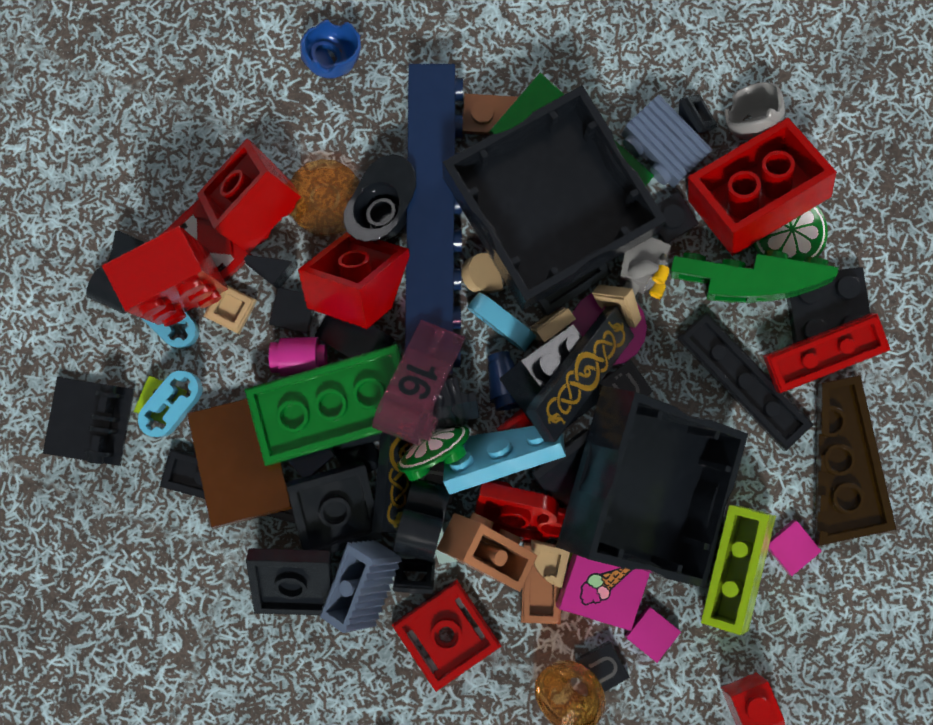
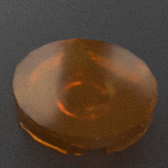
(324, 194)

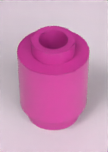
(296, 355)

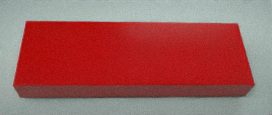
(826, 352)

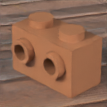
(486, 550)

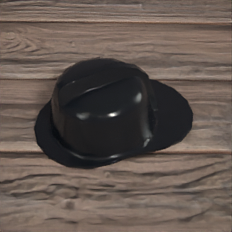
(381, 200)

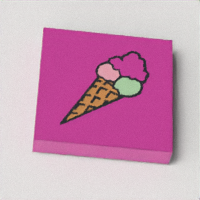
(602, 592)

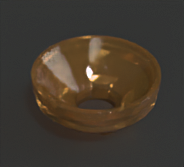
(559, 699)

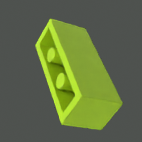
(738, 569)

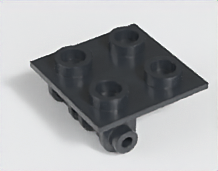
(88, 421)

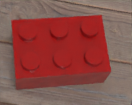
(761, 186)
(166, 278)

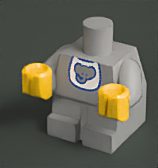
(645, 268)

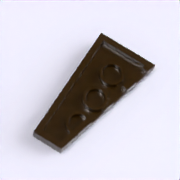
(849, 473)

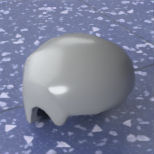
(764, 104)

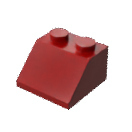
(248, 197)
(354, 279)

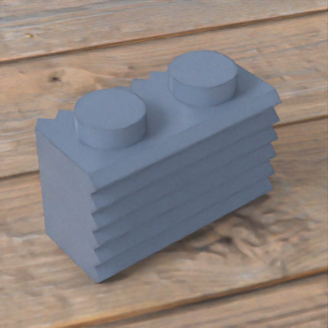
(665, 142)
(360, 586)

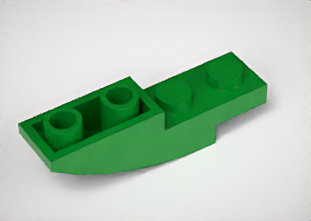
(769, 280)

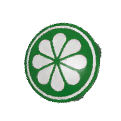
(799, 238)
(444, 446)

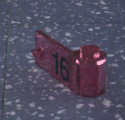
(417, 383)

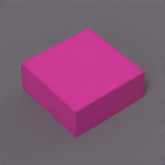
(793, 547)
(652, 634)

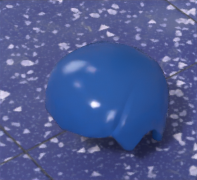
(330, 37)

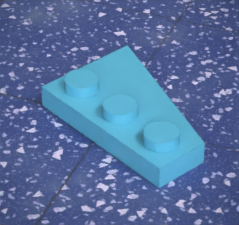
(500, 455)

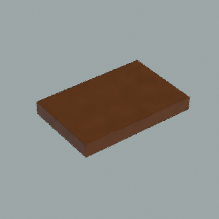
(233, 468)

